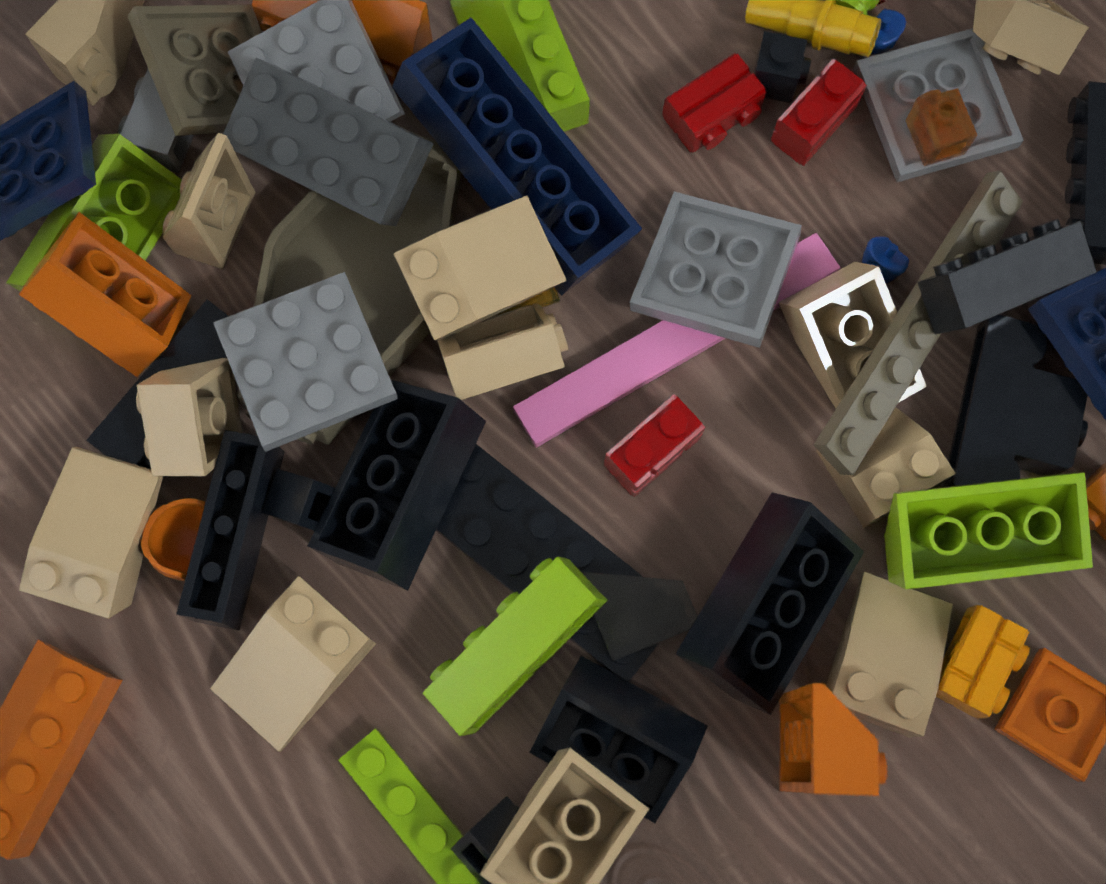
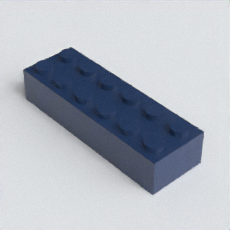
(513, 147)

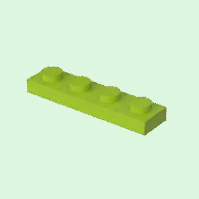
(407, 807)

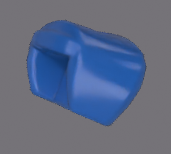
(891, 28)
(885, 254)

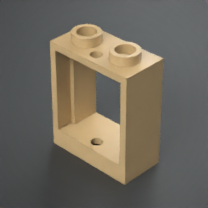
(503, 351)

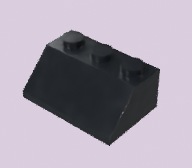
(622, 733)

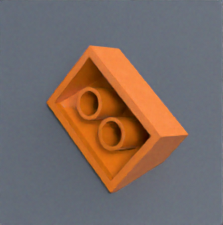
(107, 295)

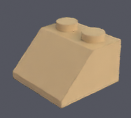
(1031, 30)
(187, 416)
(898, 461)

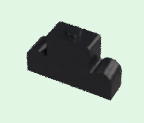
(1012, 412)

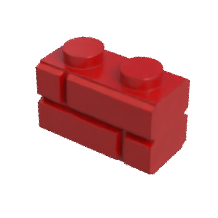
(714, 104)
(818, 112)
(654, 445)

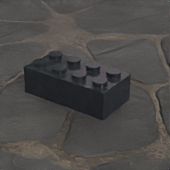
(398, 484)
(771, 602)

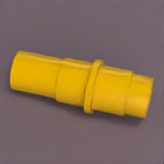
(818, 22)

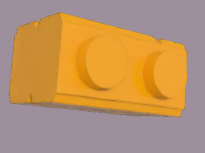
(981, 661)

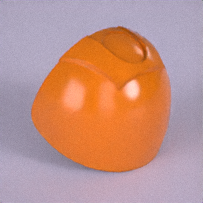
(171, 536)

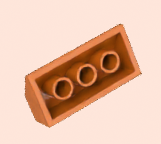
(393, 26)
(43, 737)
(826, 746)

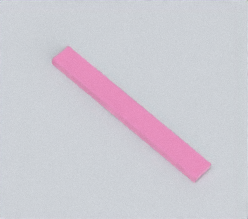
(646, 358)

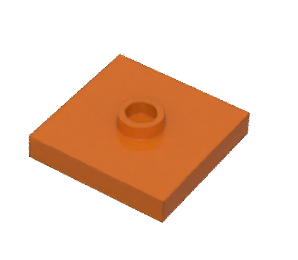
(1058, 715)

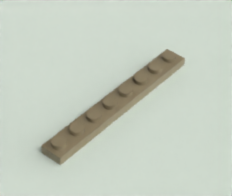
(910, 334)

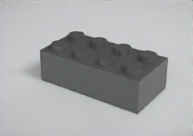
(326, 143)

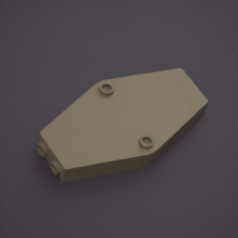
(329, 239)

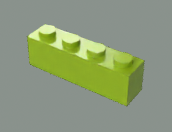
(514, 645)

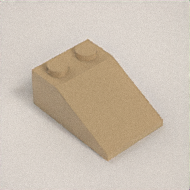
(86, 42)
(210, 205)
(480, 267)
(841, 324)
(92, 534)
(891, 655)
(291, 663)
(566, 827)

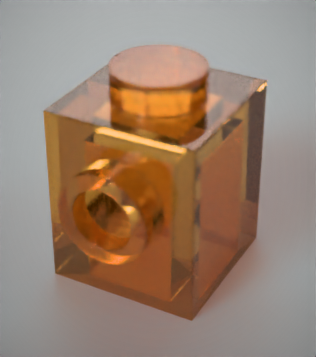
(940, 126)

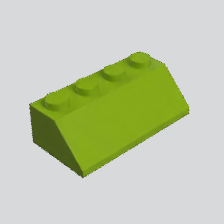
(536, 50)
(126, 202)
(988, 531)

